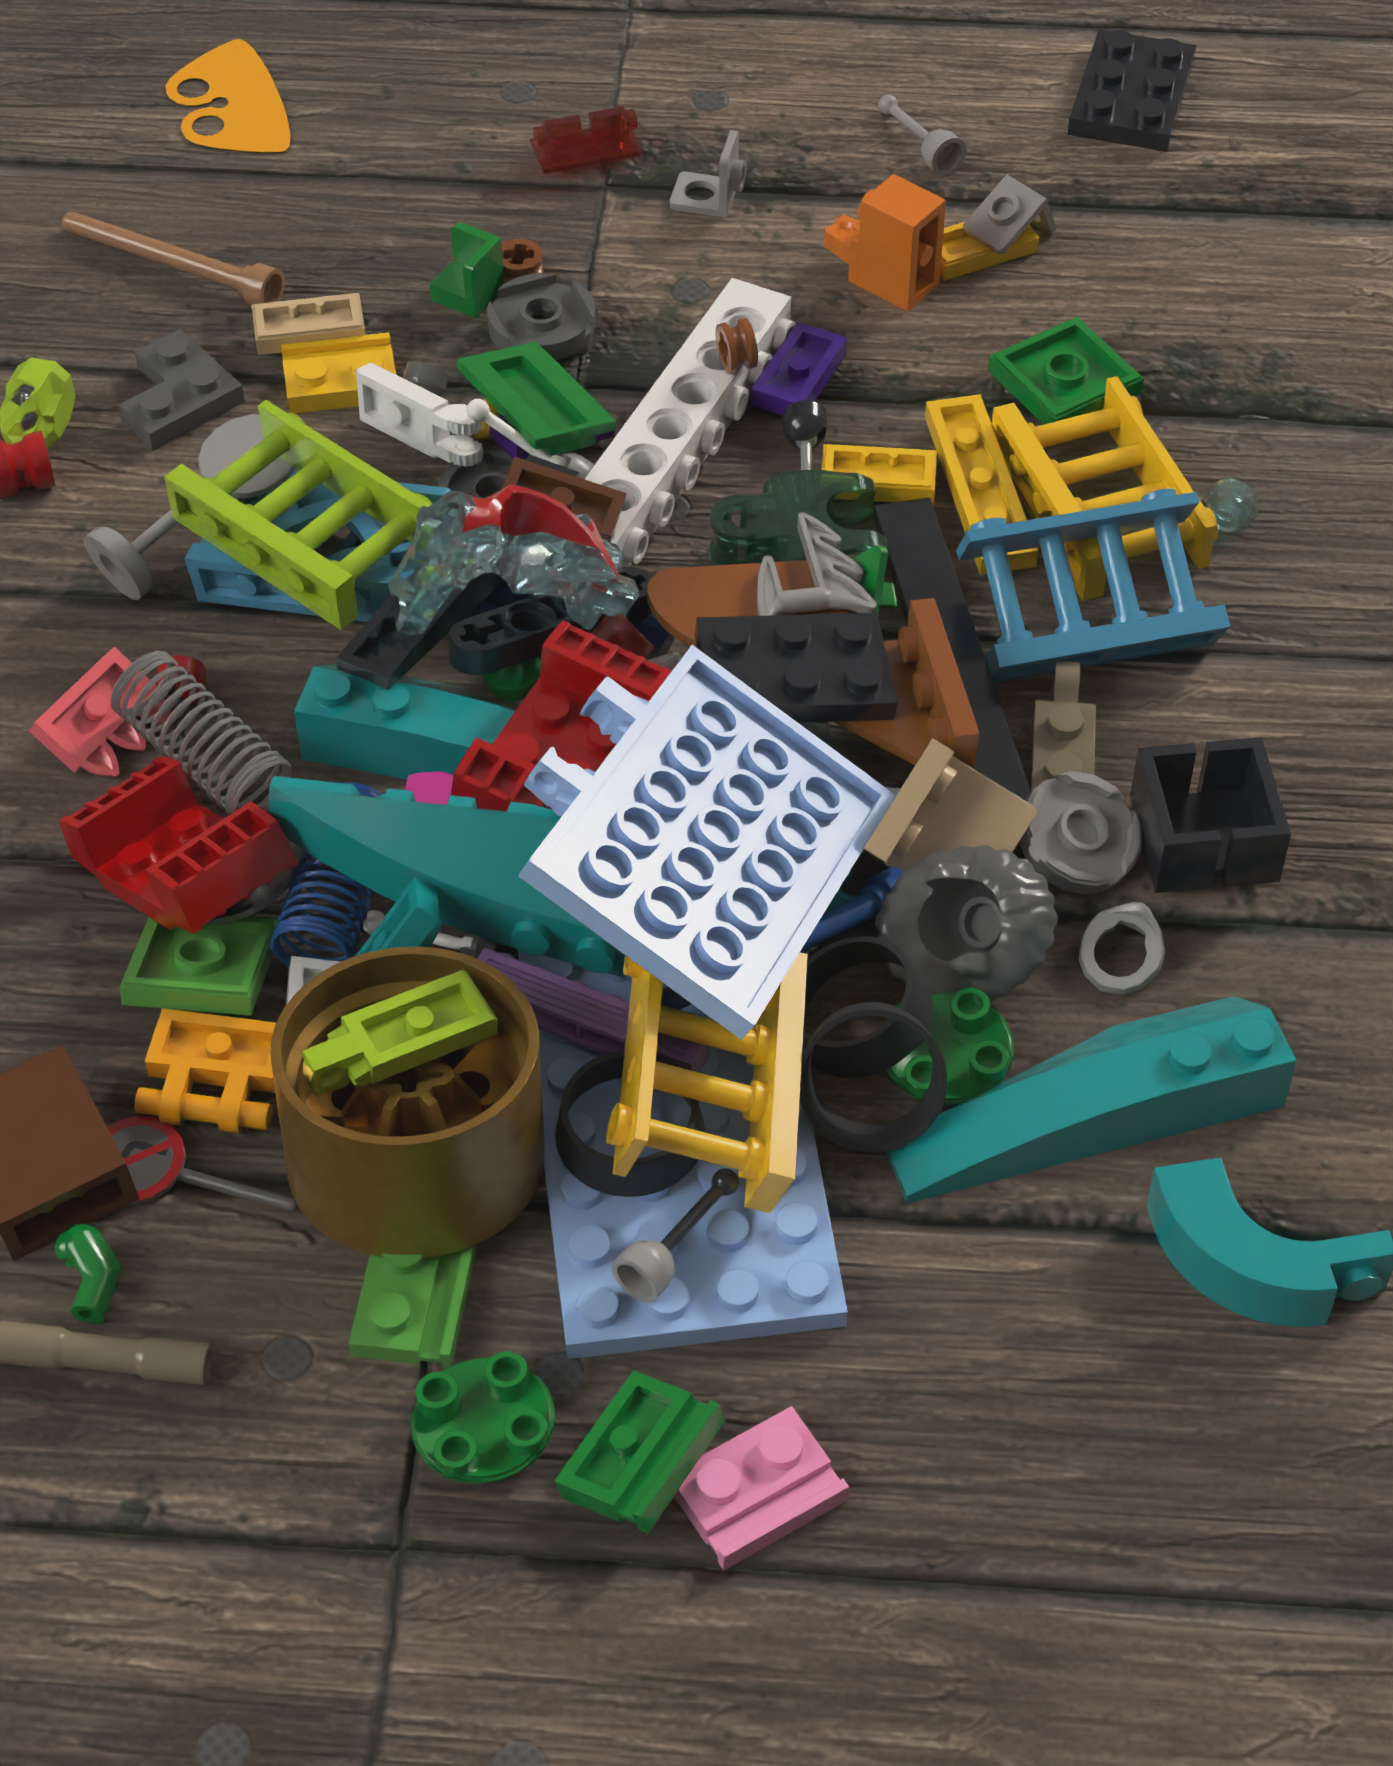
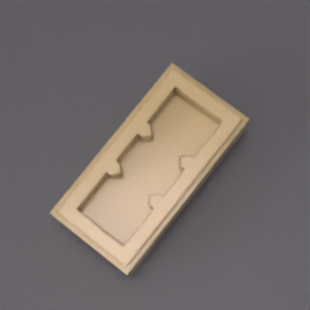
(306, 321)

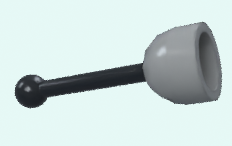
(648, 1266)

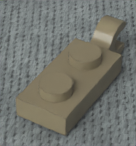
(1063, 729)

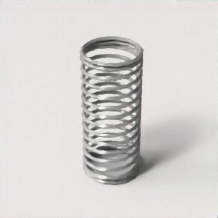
(244, 778)

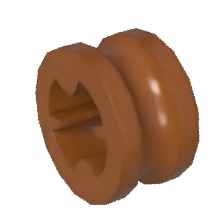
(521, 258)
(736, 345)

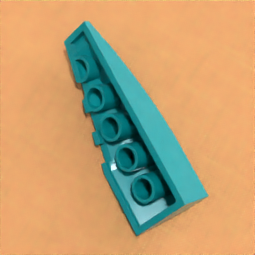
(453, 847)
(1105, 1096)

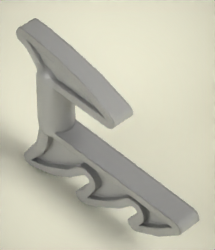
(832, 573)

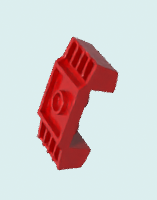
(551, 717)
(172, 854)

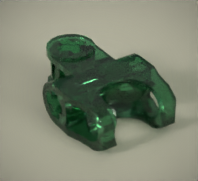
(771, 519)

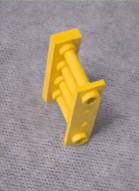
(1043, 481)
(768, 1102)

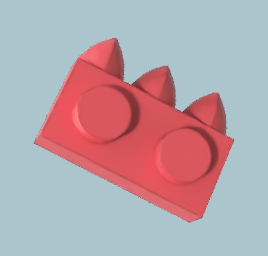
(83, 719)

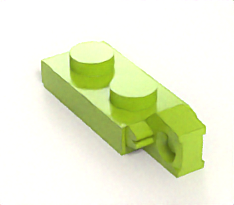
(400, 1034)

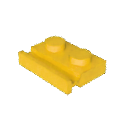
(323, 372)

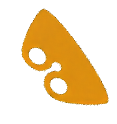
(254, 111)

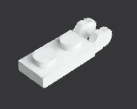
(417, 416)

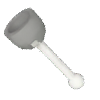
(479, 411)

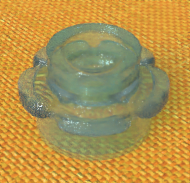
(1232, 504)

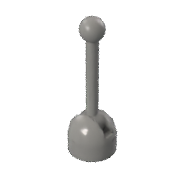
(940, 148)

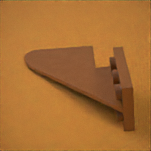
(920, 661)

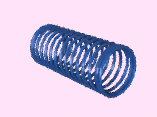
(316, 925)

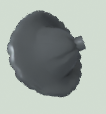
(970, 920)

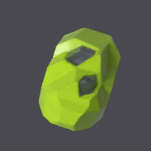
(37, 400)

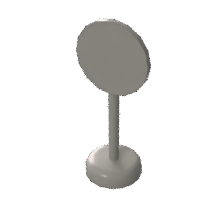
(122, 560)

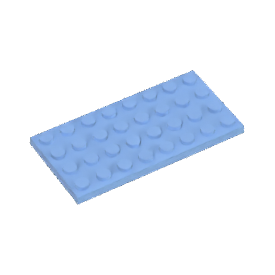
(734, 1270)

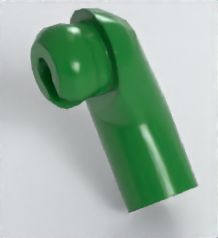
(98, 1267)

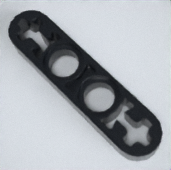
(493, 642)

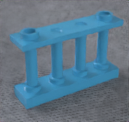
(1131, 631)

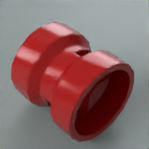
(25, 465)

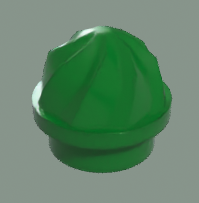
(514, 681)

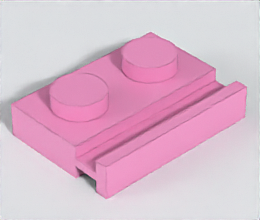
(760, 1488)

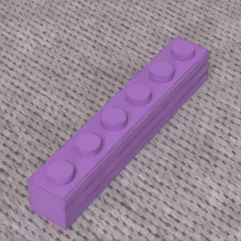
(584, 1014)

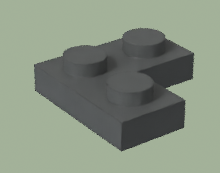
(186, 390)

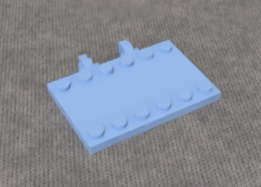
(703, 835)

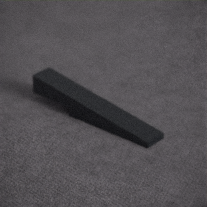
(385, 655)

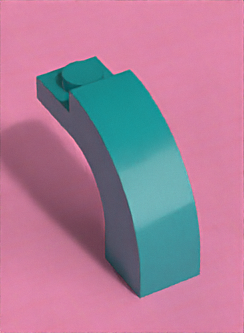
(1250, 1267)

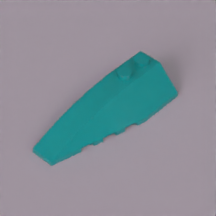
(391, 730)

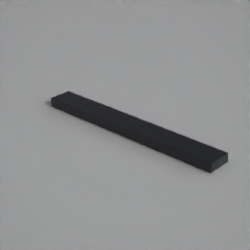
(924, 571)

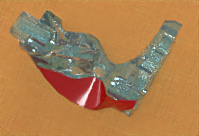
(521, 537)

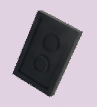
(1132, 90)
(806, 663)

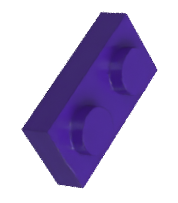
(799, 368)

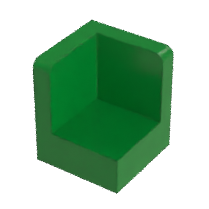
(473, 273)

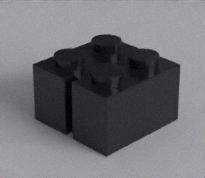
(1224, 830)

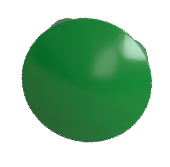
(972, 1043)
(482, 1419)

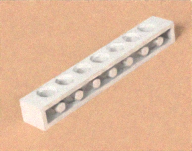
(686, 415)

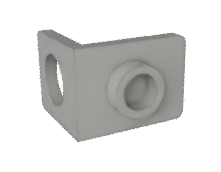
(730, 179)
(1007, 214)

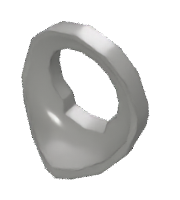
(1137, 917)

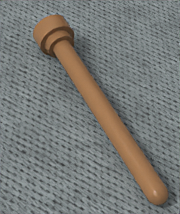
(254, 283)

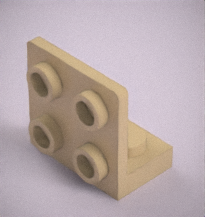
(946, 808)

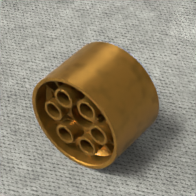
(429, 1152)

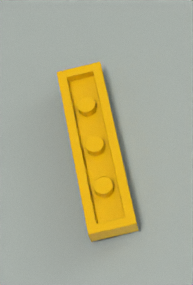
(976, 468)

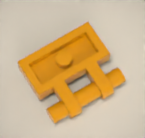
(211, 1052)

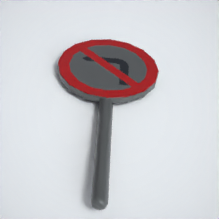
(157, 1160)

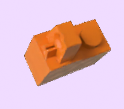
(895, 242)

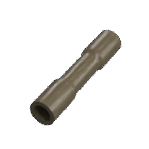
(147, 1357)

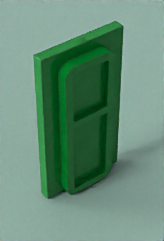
(537, 397)

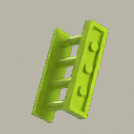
(290, 557)

